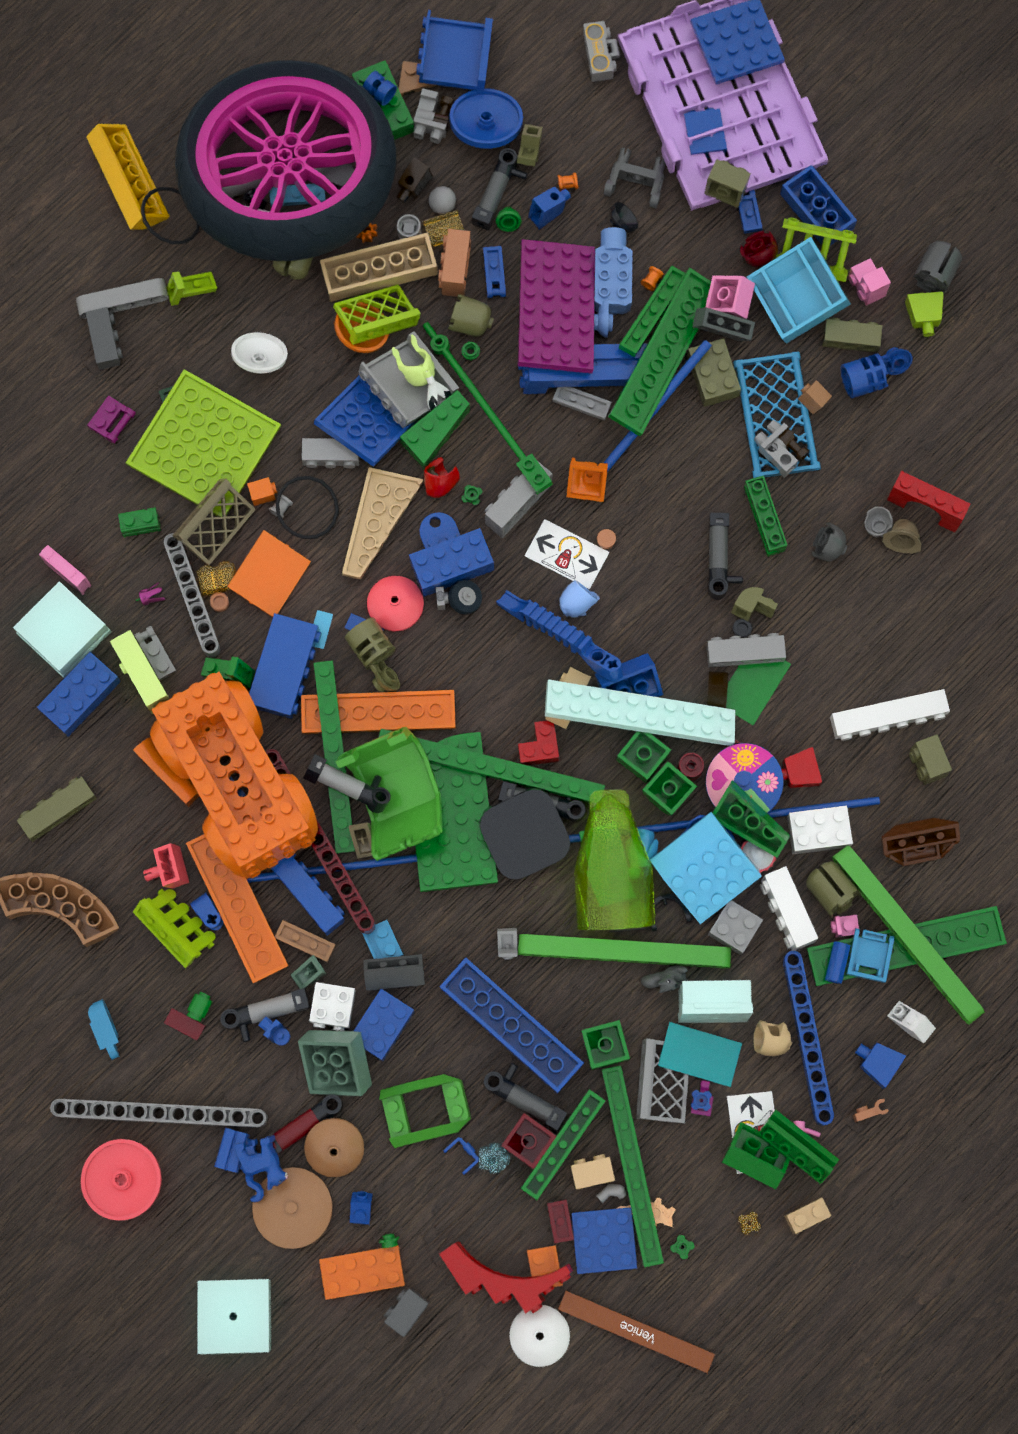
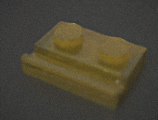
(439, 225)

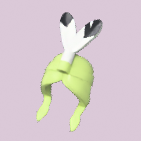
(422, 374)

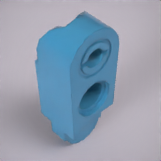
(104, 1028)

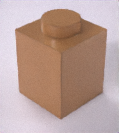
(814, 396)

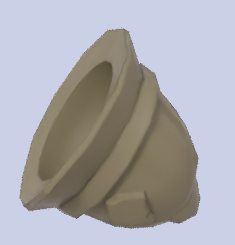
(903, 537)

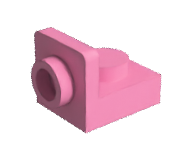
(844, 925)

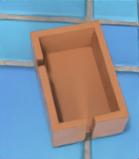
(454, 262)

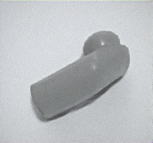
(612, 1190)

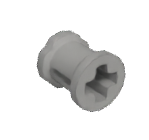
(283, 504)

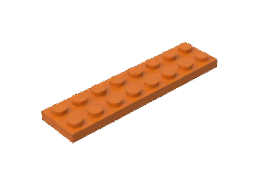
(385, 711)
(239, 913)

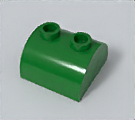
(668, 789)

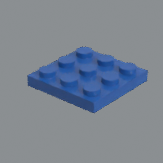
(604, 1240)

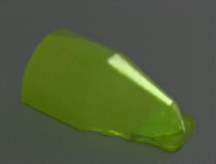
(612, 868)

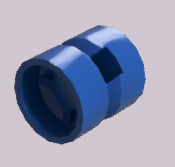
(379, 88)

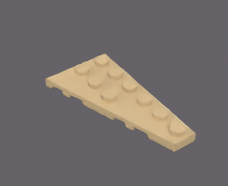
(380, 508)

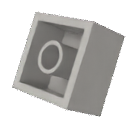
(735, 927)

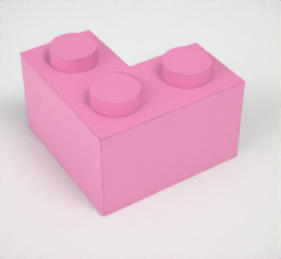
(869, 281)

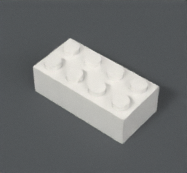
(788, 909)

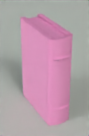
(65, 569)

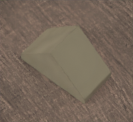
(361, 839)

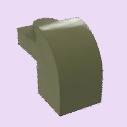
(530, 145)
(751, 600)

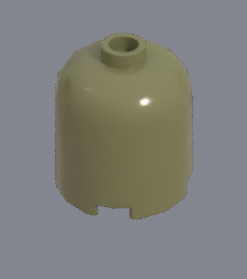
(470, 317)

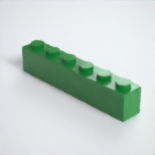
(563, 1144)

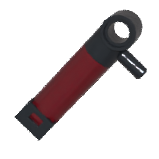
(302, 1124)

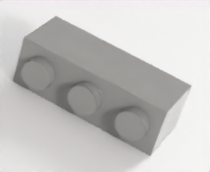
(327, 453)

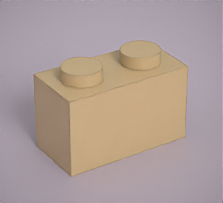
(592, 1172)
(807, 1216)

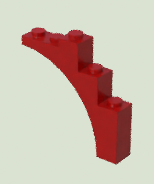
(526, 1290)

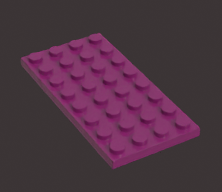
(556, 306)

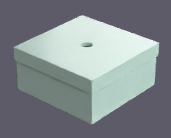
(61, 629)
(715, 1001)
(234, 1316)

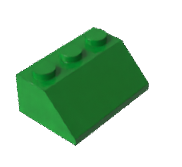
(755, 1157)

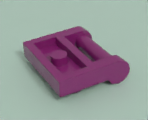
(107, 416)

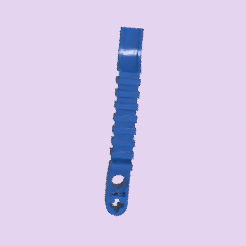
(607, 666)

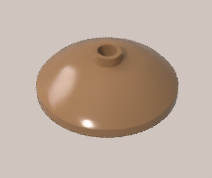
(338, 1135)

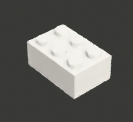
(819, 830)

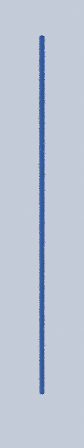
(574, 838)

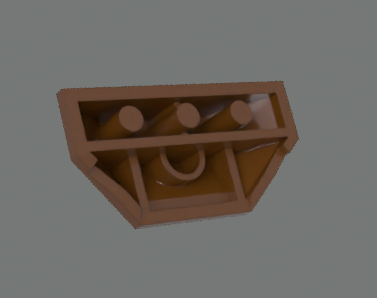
(920, 840)

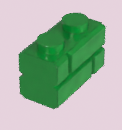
(139, 522)

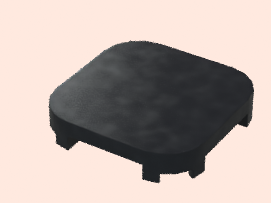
(524, 833)

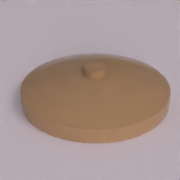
(295, 1210)

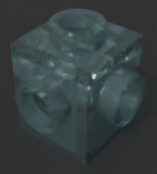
(493, 1158)

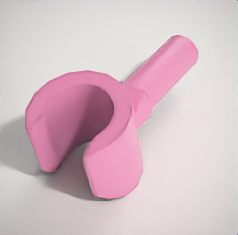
(801, 1124)

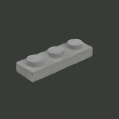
(582, 402)

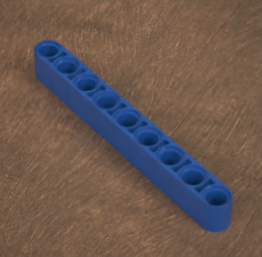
(805, 1048)

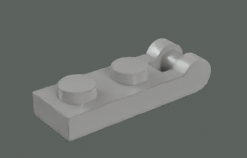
(155, 654)

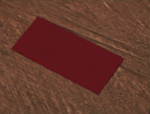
(184, 1024)

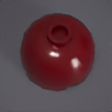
(759, 249)

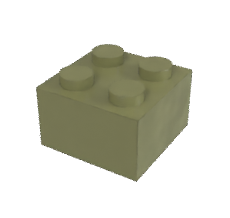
(727, 183)
(930, 760)

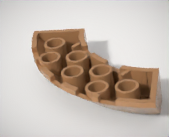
(60, 899)

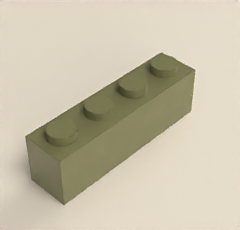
(56, 809)

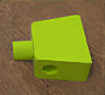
(925, 311)

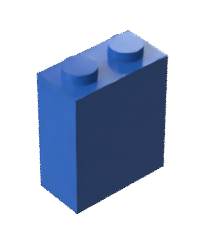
(701, 122)

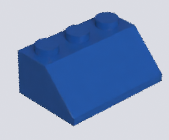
(638, 678)

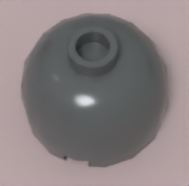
(829, 543)

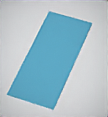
(323, 620)

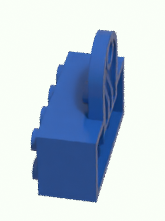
(448, 555)

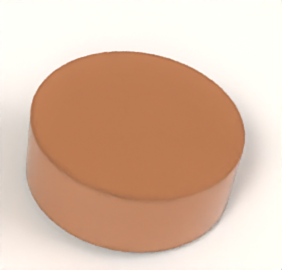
(606, 539)
(219, 602)

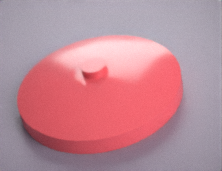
(121, 1179)

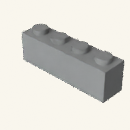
(746, 650)

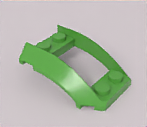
(397, 1116)

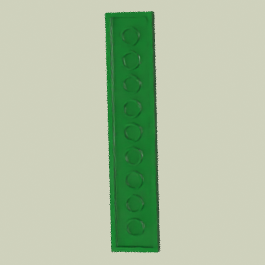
(661, 355)
(947, 935)

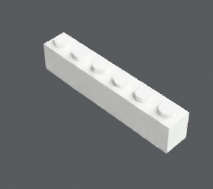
(890, 714)

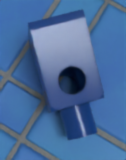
(548, 206)
(879, 1062)

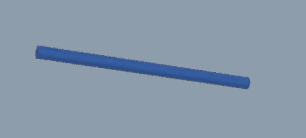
(673, 385)

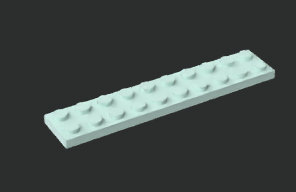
(640, 713)

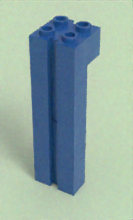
(611, 368)

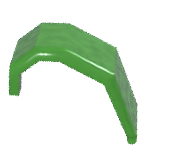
(415, 799)

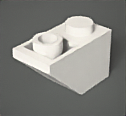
(911, 1021)

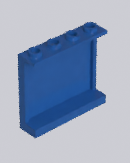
(454, 53)

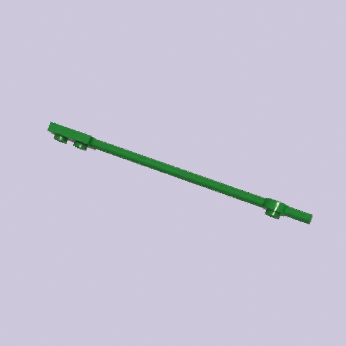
(527, 465)

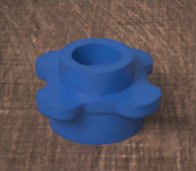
(702, 1105)

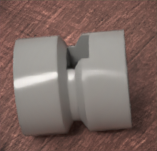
(408, 226)

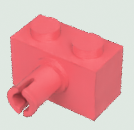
(169, 867)

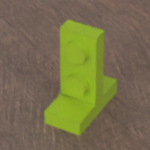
(181, 287)

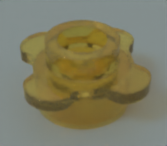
(755, 1226)

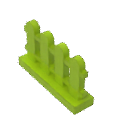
(167, 933)

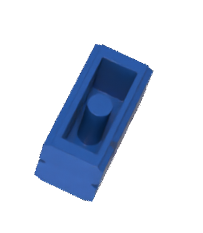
(227, 1155)

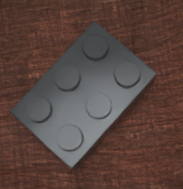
(406, 1312)

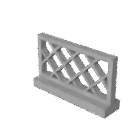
(646, 1085)

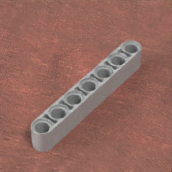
(195, 603)

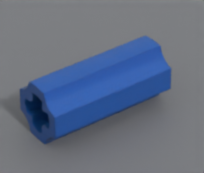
(837, 962)

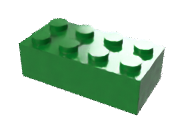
(396, 110)

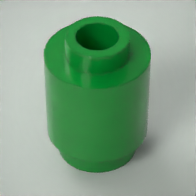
(199, 1006)

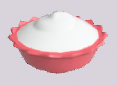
(758, 856)

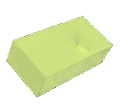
(139, 669)

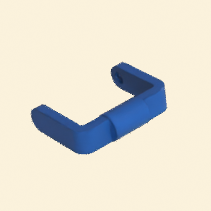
(468, 1148)

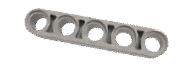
(124, 297)

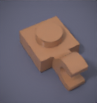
(864, 1112)

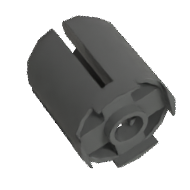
(938, 267)

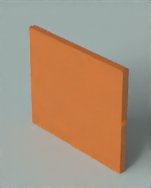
(268, 574)

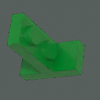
(230, 670)

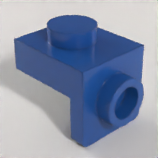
(360, 1207)

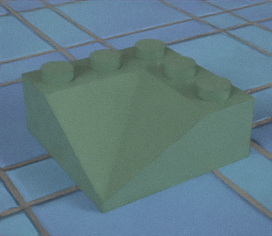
(335, 1062)

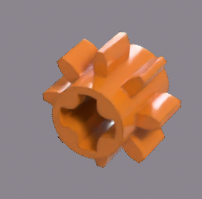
(369, 233)

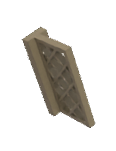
(200, 513)

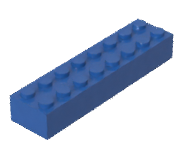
(511, 1025)

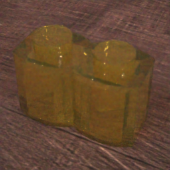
(215, 578)

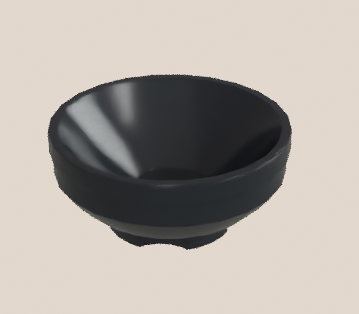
(623, 217)

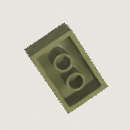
(715, 374)

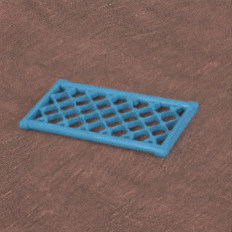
(795, 357)

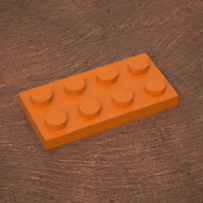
(361, 1272)

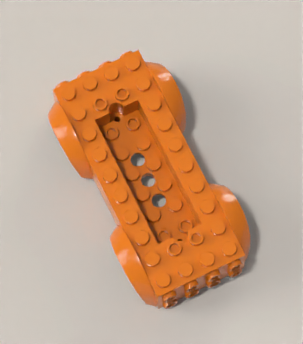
(220, 721)

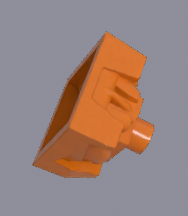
(587, 480)

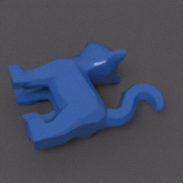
(256, 1162)

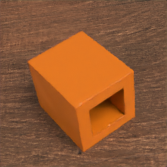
(262, 491)

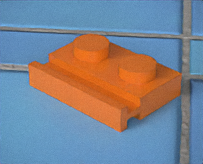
(543, 1261)

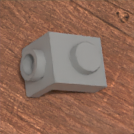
(507, 943)

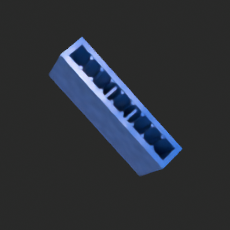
(284, 665)

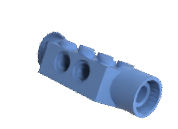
(612, 279)

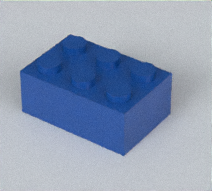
(383, 1024)

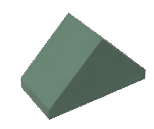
(308, 973)

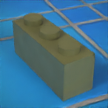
(852, 335)

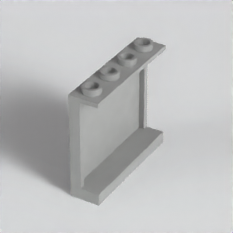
(397, 395)

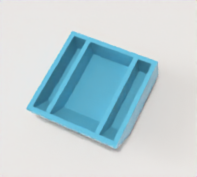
(798, 290)
(705, 867)

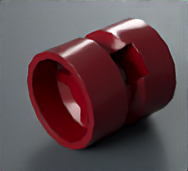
(691, 766)

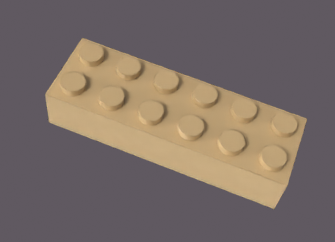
(379, 267)

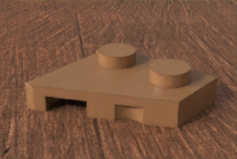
(409, 80)

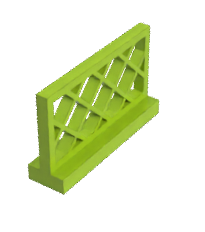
(384, 326)

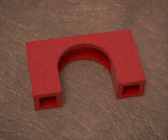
(946, 505)

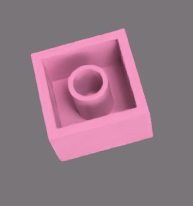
(730, 295)

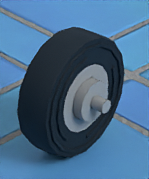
(465, 597)

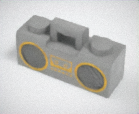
(596, 44)

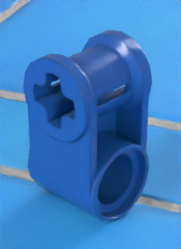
(206, 909)

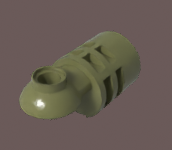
(373, 649)

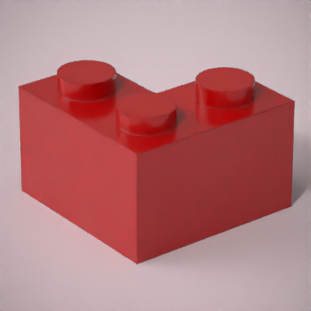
(543, 749)

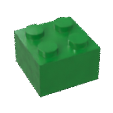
(643, 755)

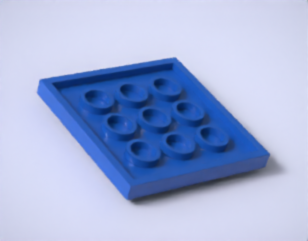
(737, 41)
(361, 422)

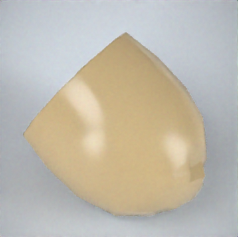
(771, 1039)

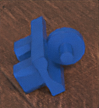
(275, 1031)

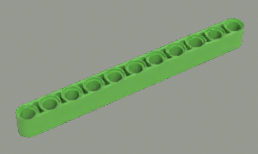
(909, 935)
(624, 951)

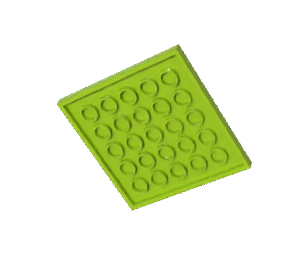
(202, 439)

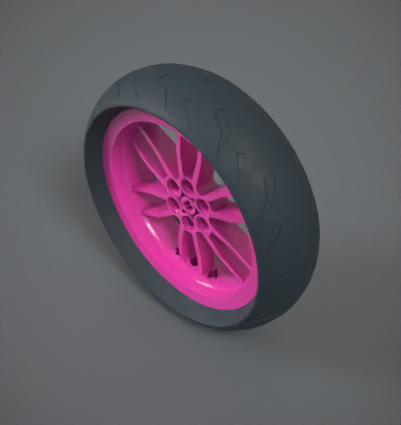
(285, 160)

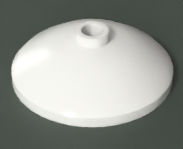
(259, 352)
(535, 1351)

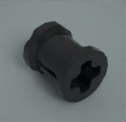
(248, 198)

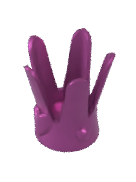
(145, 595)

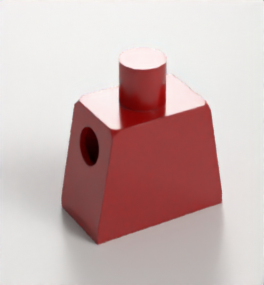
(802, 770)

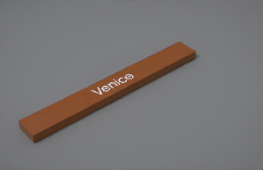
(636, 1331)

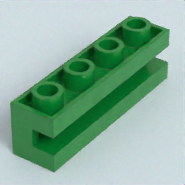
(765, 516)
(798, 1146)

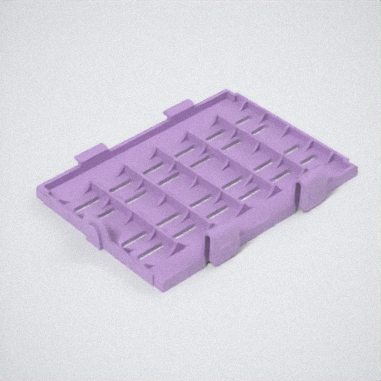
(788, 112)

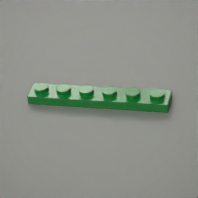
(651, 312)

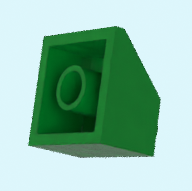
(605, 1045)

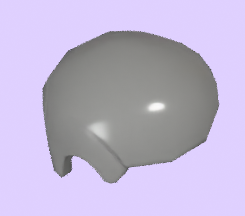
(442, 200)
(878, 521)

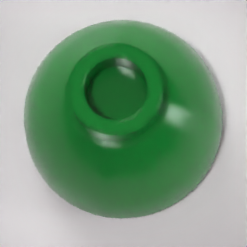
(508, 219)

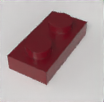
(560, 1221)

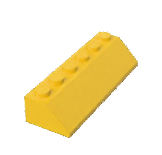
(126, 174)

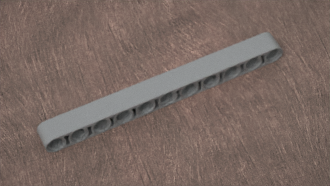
(149, 1113)

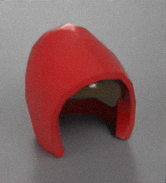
(437, 480)

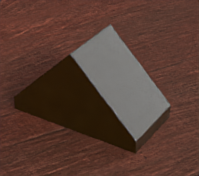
(717, 689)

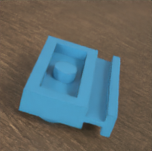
(383, 942)

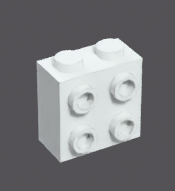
(332, 1006)

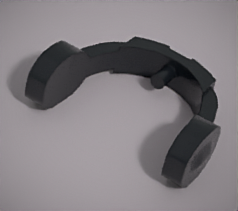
(686, 912)

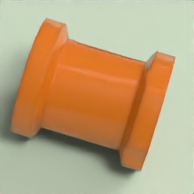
(567, 182)
(652, 278)

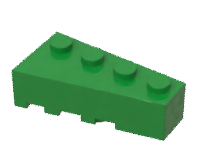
(435, 429)
(747, 819)

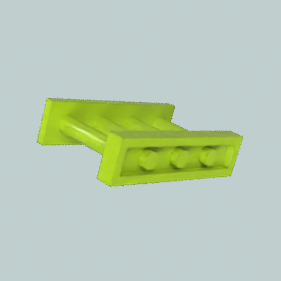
(845, 236)

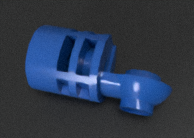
(870, 372)

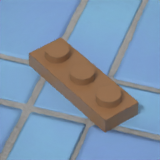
(305, 941)

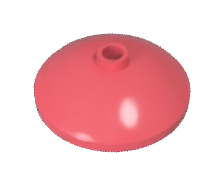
(396, 615)

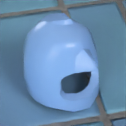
(576, 600)

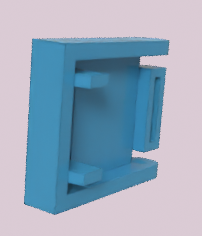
(870, 952)

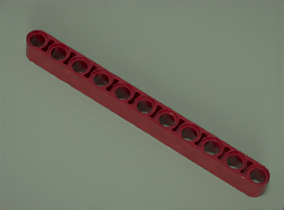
(333, 865)

